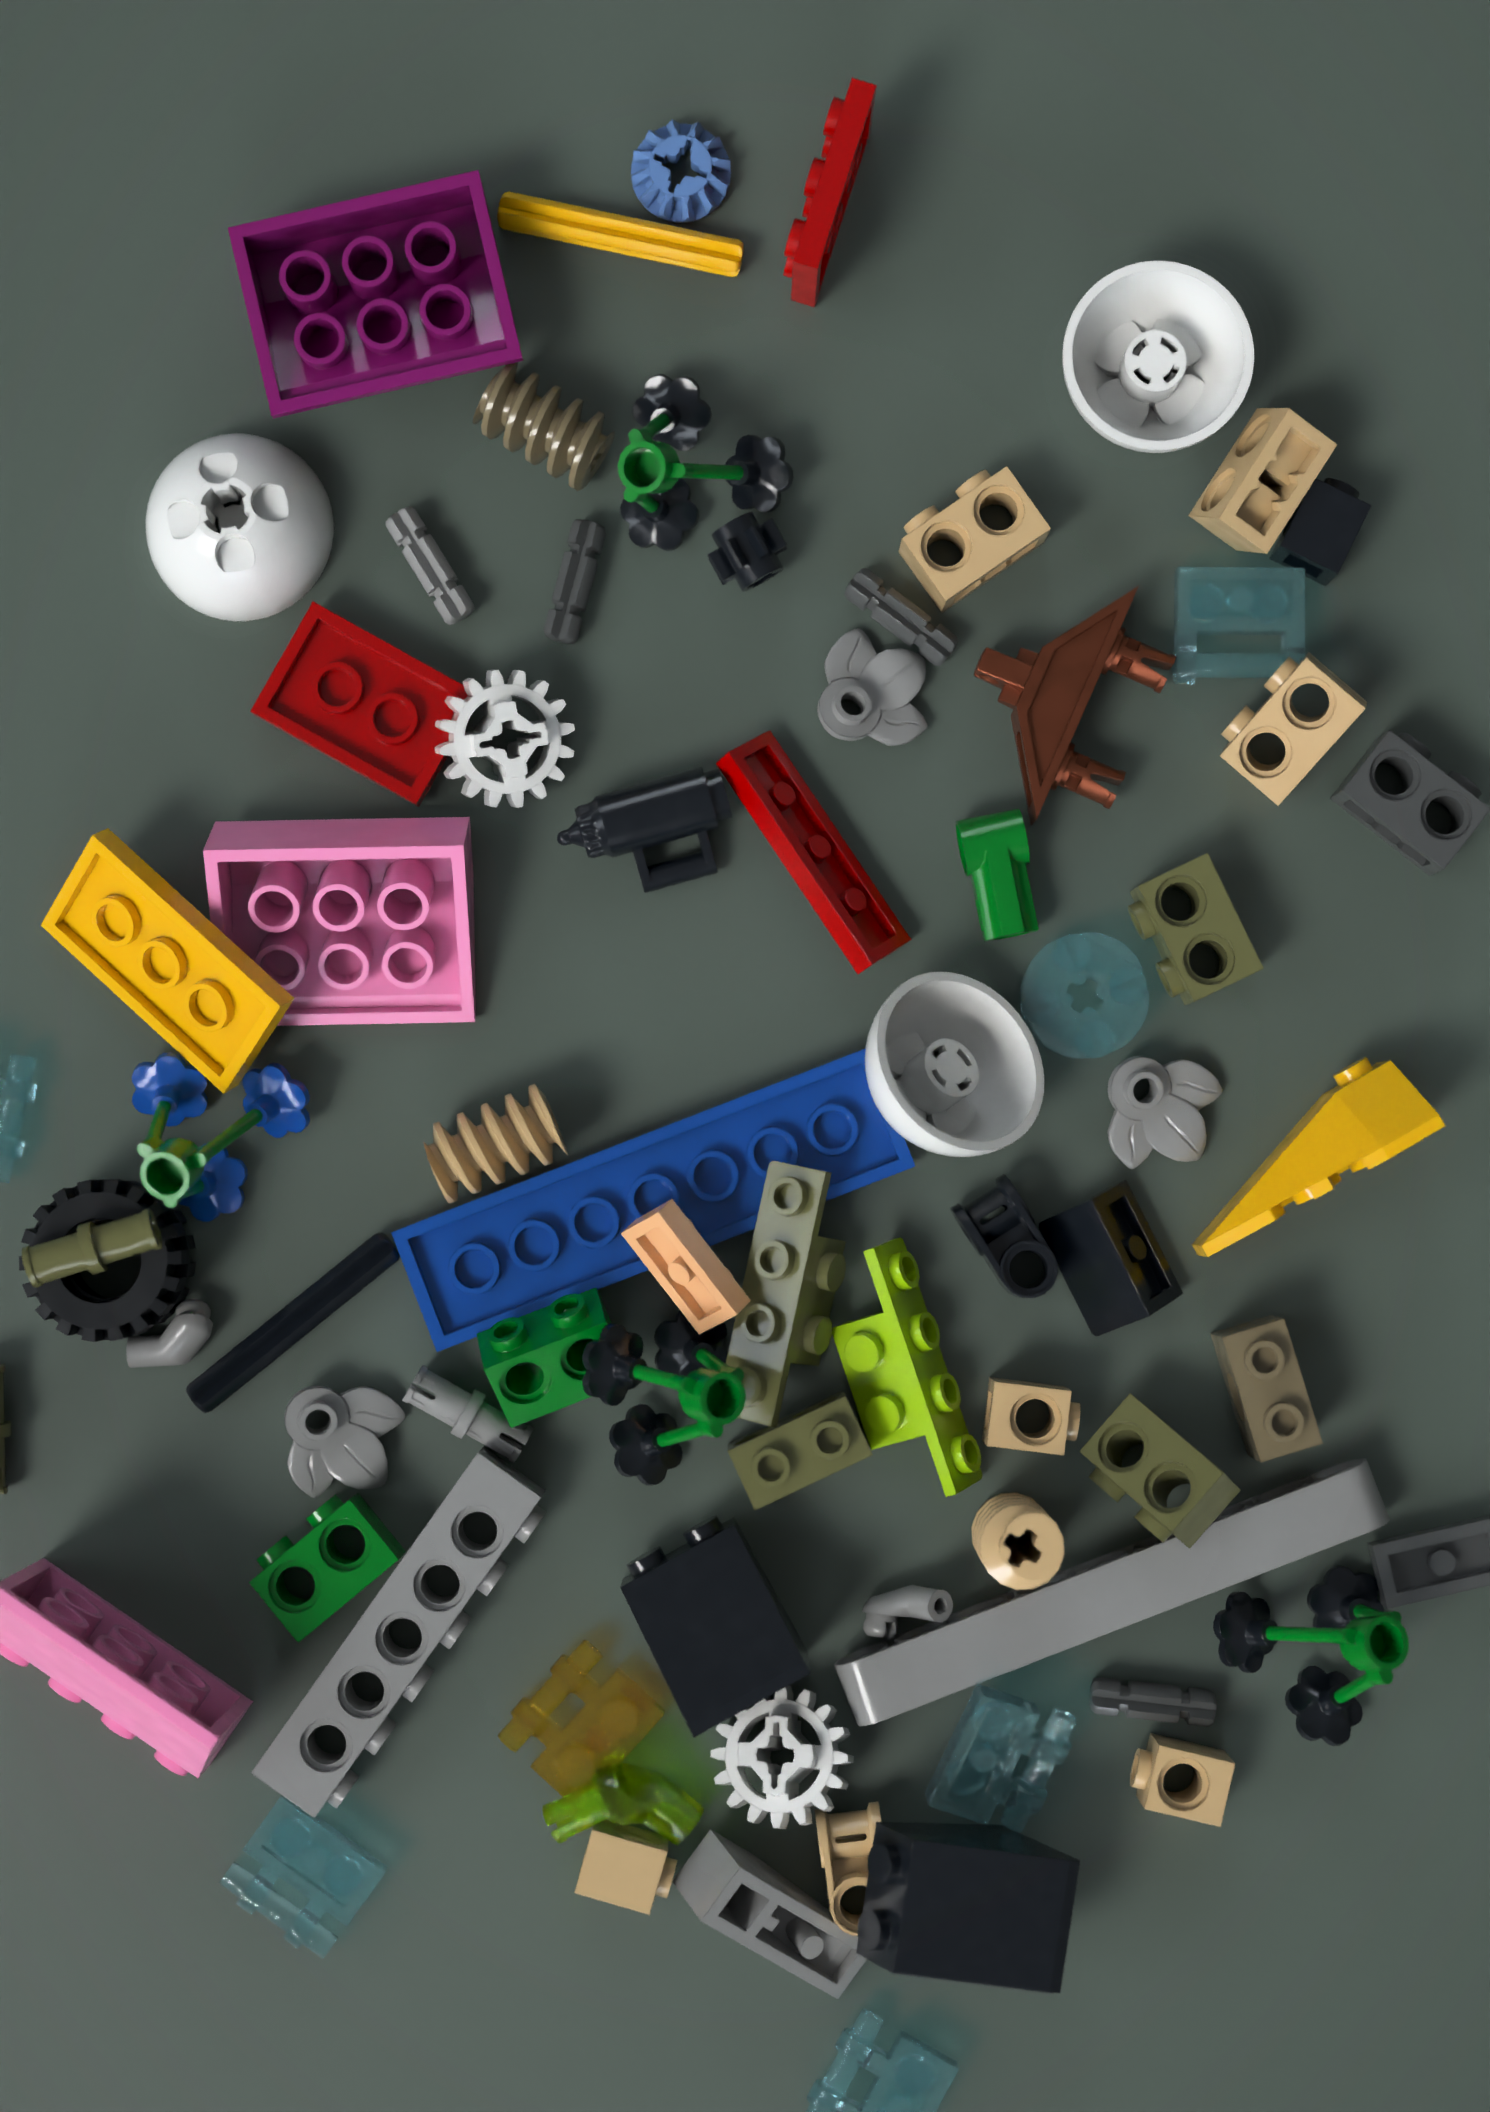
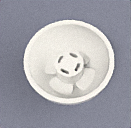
(1157, 323)
(267, 545)
(953, 1066)

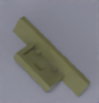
(790, 1288)

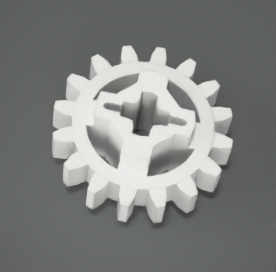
(499, 709)
(779, 1782)

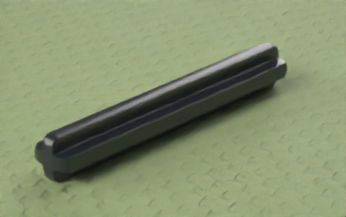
(292, 1322)

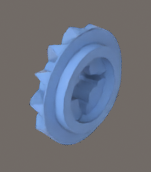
(693, 196)

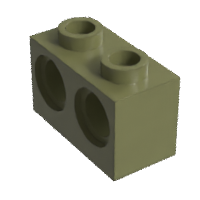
(1210, 923)
(798, 1450)
(1163, 1466)

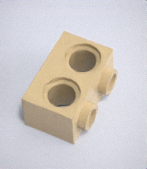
(1262, 479)
(982, 549)
(1304, 737)

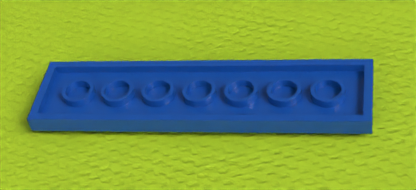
(566, 1225)

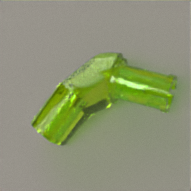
(628, 1797)

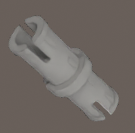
(467, 1413)

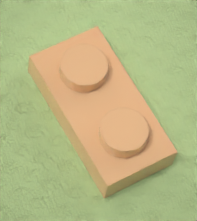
(686, 1266)

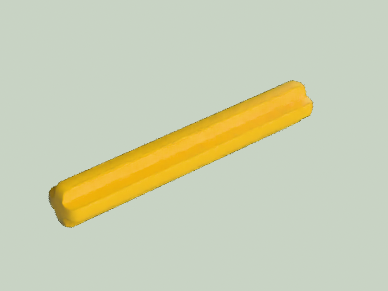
(620, 234)

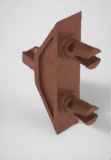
(1052, 693)

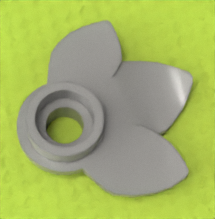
(879, 685)
(1167, 1116)
(347, 1444)

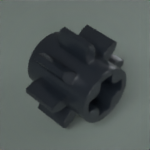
(747, 551)

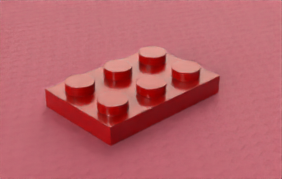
(829, 191)
(360, 703)

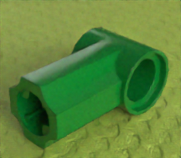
(996, 857)

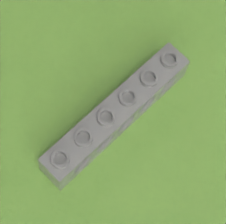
(294, 1760)

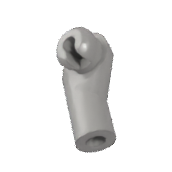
(178, 1342)
(908, 1601)

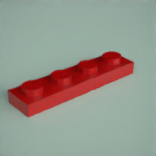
(813, 851)

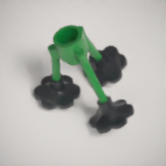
(656, 494)
(685, 1362)
(1344, 1615)

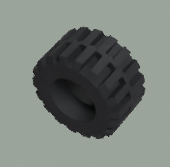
(161, 1271)

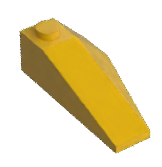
(1351, 1126)

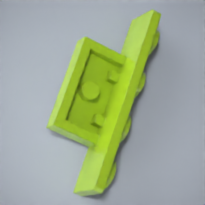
(901, 1372)

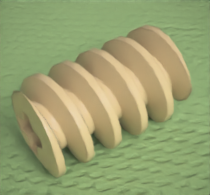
(493, 1144)
(1017, 1565)

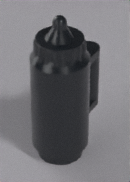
(652, 816)

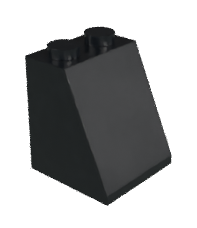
(714, 1624)
(968, 1905)

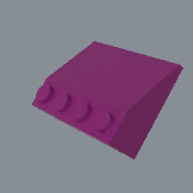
(375, 294)

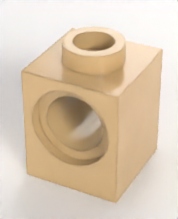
(1003, 1402)
(1206, 1795)
(625, 1866)

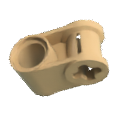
(844, 1853)

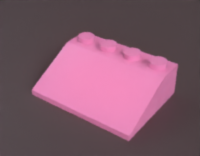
(352, 914)
(117, 1668)

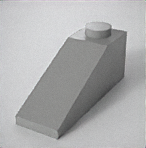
(767, 1914)

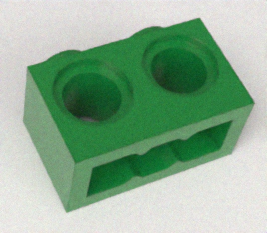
(548, 1344)
(334, 1574)

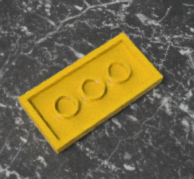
(166, 960)

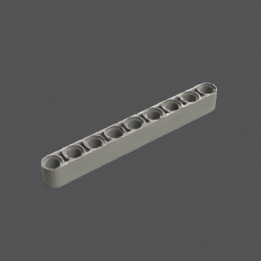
(1110, 1593)

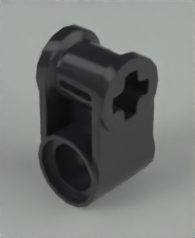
(1006, 1236)

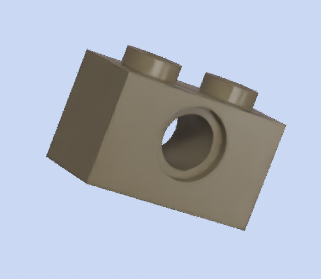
(1266, 1388)

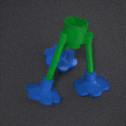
(206, 1174)

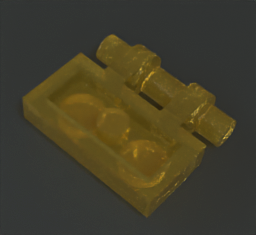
(600, 1732)

